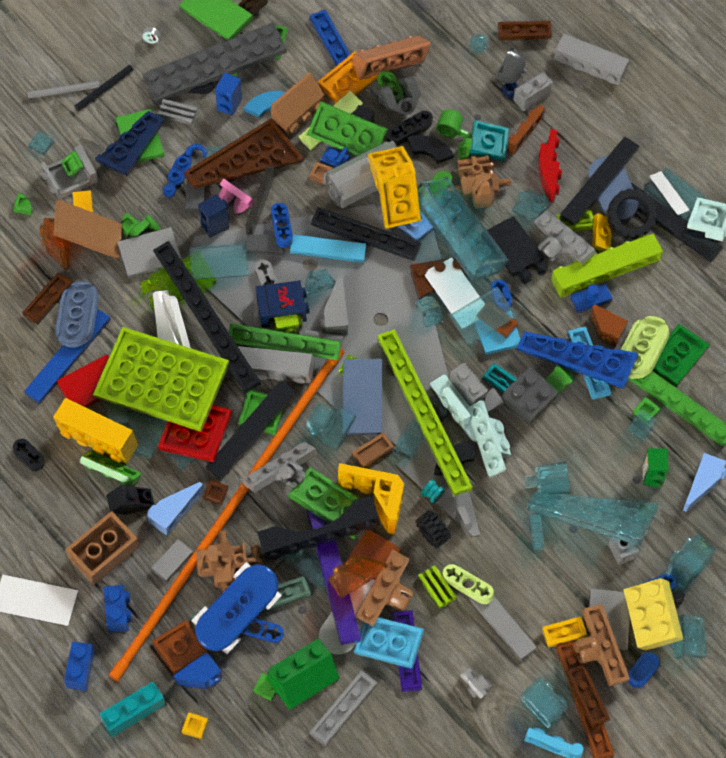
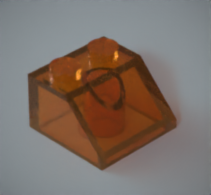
(55, 246)
(355, 574)

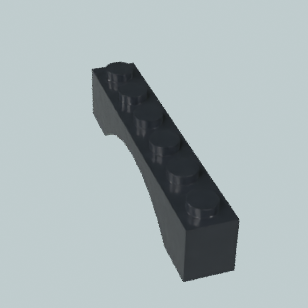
(281, 541)

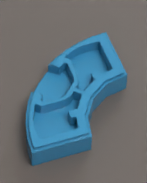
(262, 103)

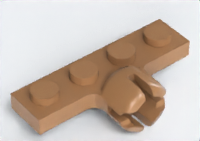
(386, 590)
(601, 646)

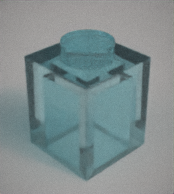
(319, 419)

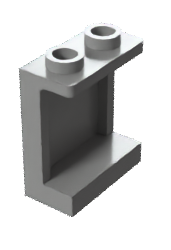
(61, 183)

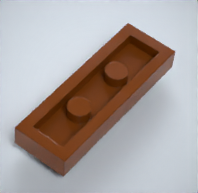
(525, 129)

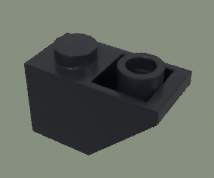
(129, 499)

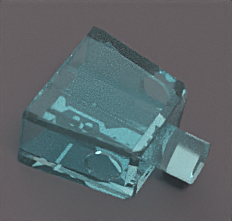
(550, 479)

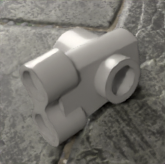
(477, 685)

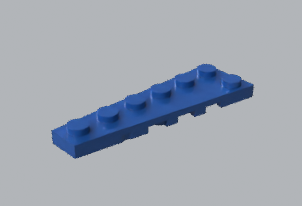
(593, 361)

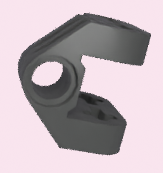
(385, 97)

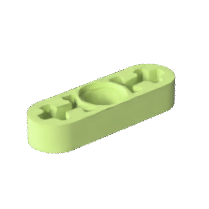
(464, 576)

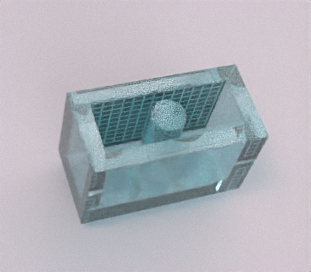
(544, 702)

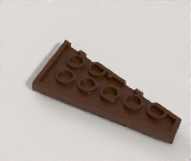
(246, 156)

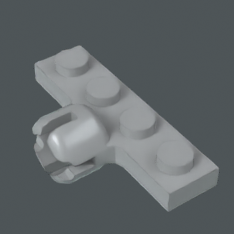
(561, 240)
(284, 468)

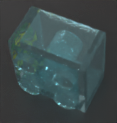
(690, 560)

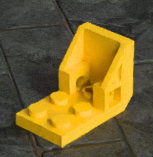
(397, 186)
(386, 487)

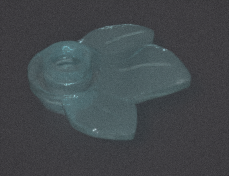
(530, 205)

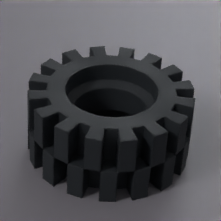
(433, 529)

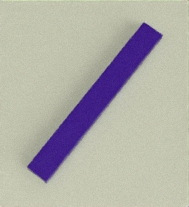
(341, 608)

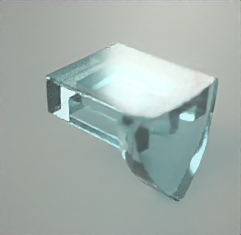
(318, 281)
(642, 425)

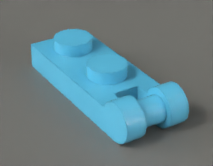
(554, 744)

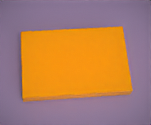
(344, 79)

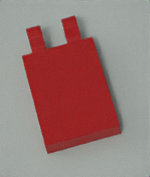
(81, 384)

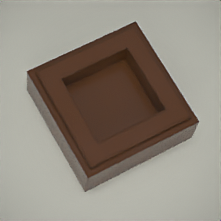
(216, 492)

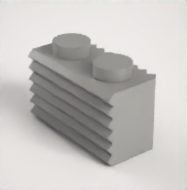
(533, 91)
(468, 384)

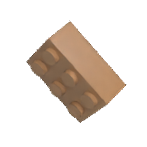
(102, 547)

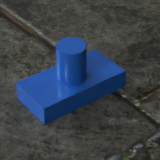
(593, 295)

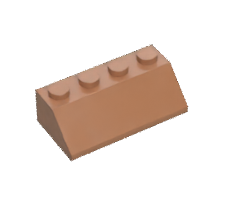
(390, 56)

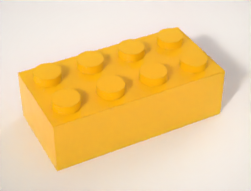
(95, 431)

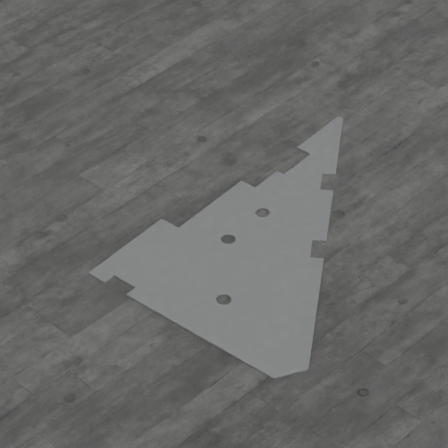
(370, 288)

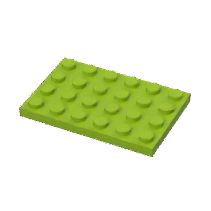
(161, 379)

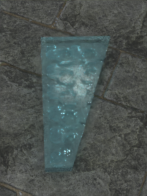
(610, 517)

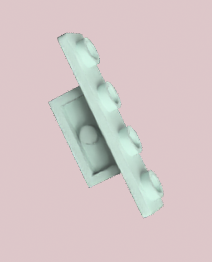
(454, 403)
(490, 438)

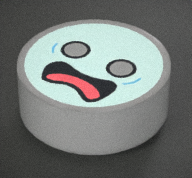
(151, 35)

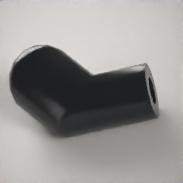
(439, 408)

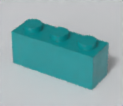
(132, 709)

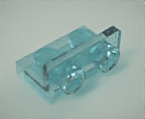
(693, 638)

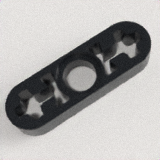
(413, 121)

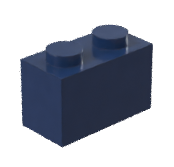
(213, 215)

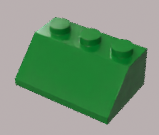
(303, 674)

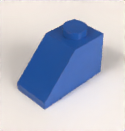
(199, 674)

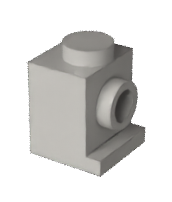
(623, 553)

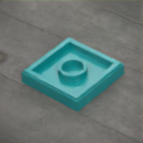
(489, 140)

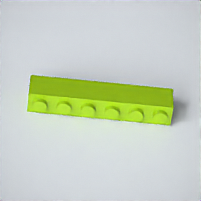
(607, 265)

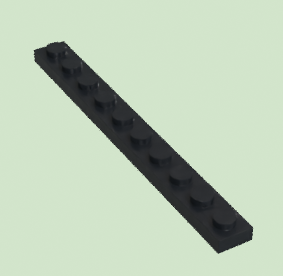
(207, 317)

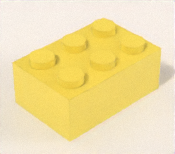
(653, 614)

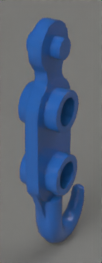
(181, 164)

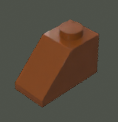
(608, 325)

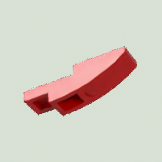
(549, 167)

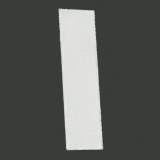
(669, 193)

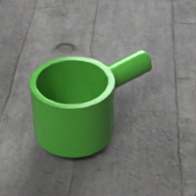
(450, 124)

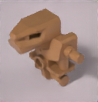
(479, 181)
(225, 561)

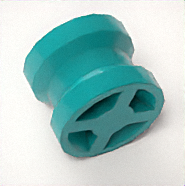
(433, 491)

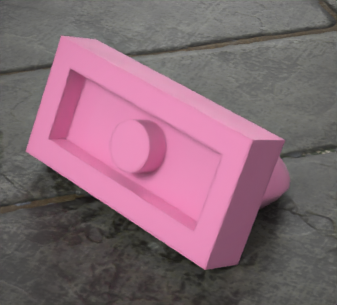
(228, 193)

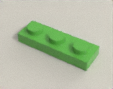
(110, 468)

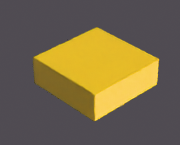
(194, 725)

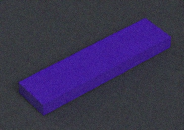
(409, 678)

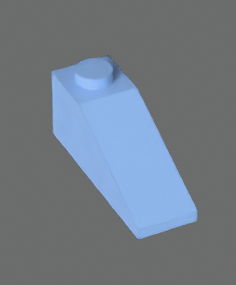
(707, 477)
(172, 509)

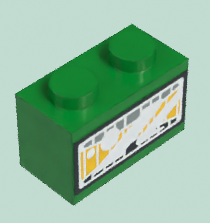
(655, 467)

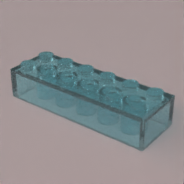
(460, 229)

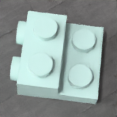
(709, 218)

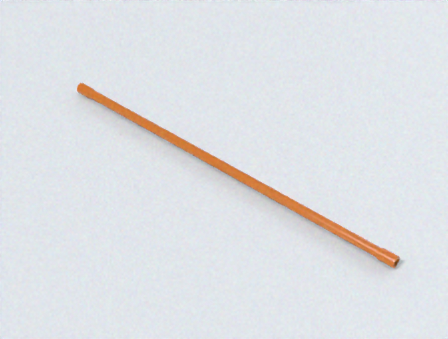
(123, 663)

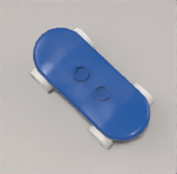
(236, 607)

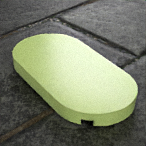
(648, 340)

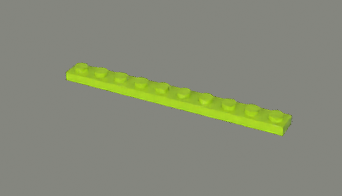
(424, 413)

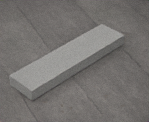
(506, 627)
(343, 708)

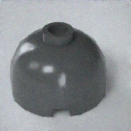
(512, 67)

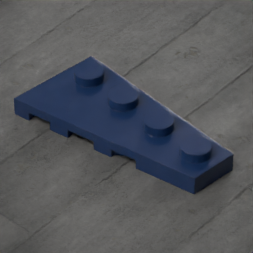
(131, 145)

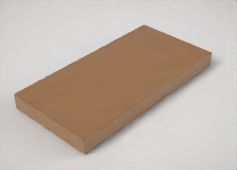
(87, 229)

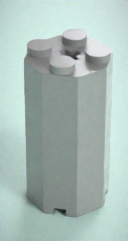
(353, 178)

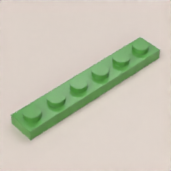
(285, 341)
(683, 406)

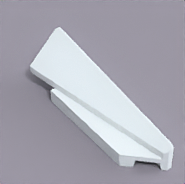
(169, 319)

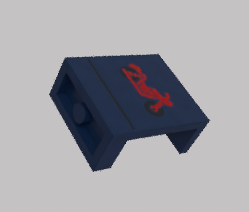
(281, 300)

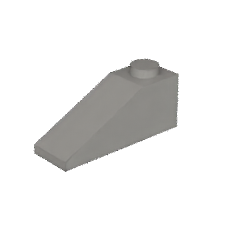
(335, 311)

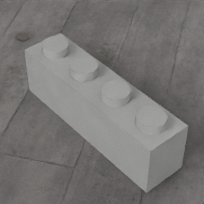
(591, 59)
(280, 364)

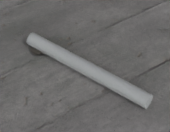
(63, 89)

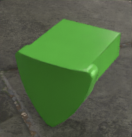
(147, 223)
(560, 378)

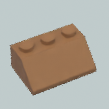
(297, 105)

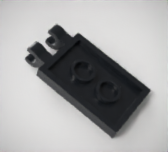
(518, 249)

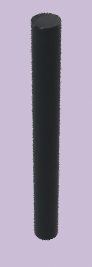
(85, 101)

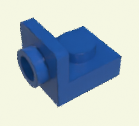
(335, 157)

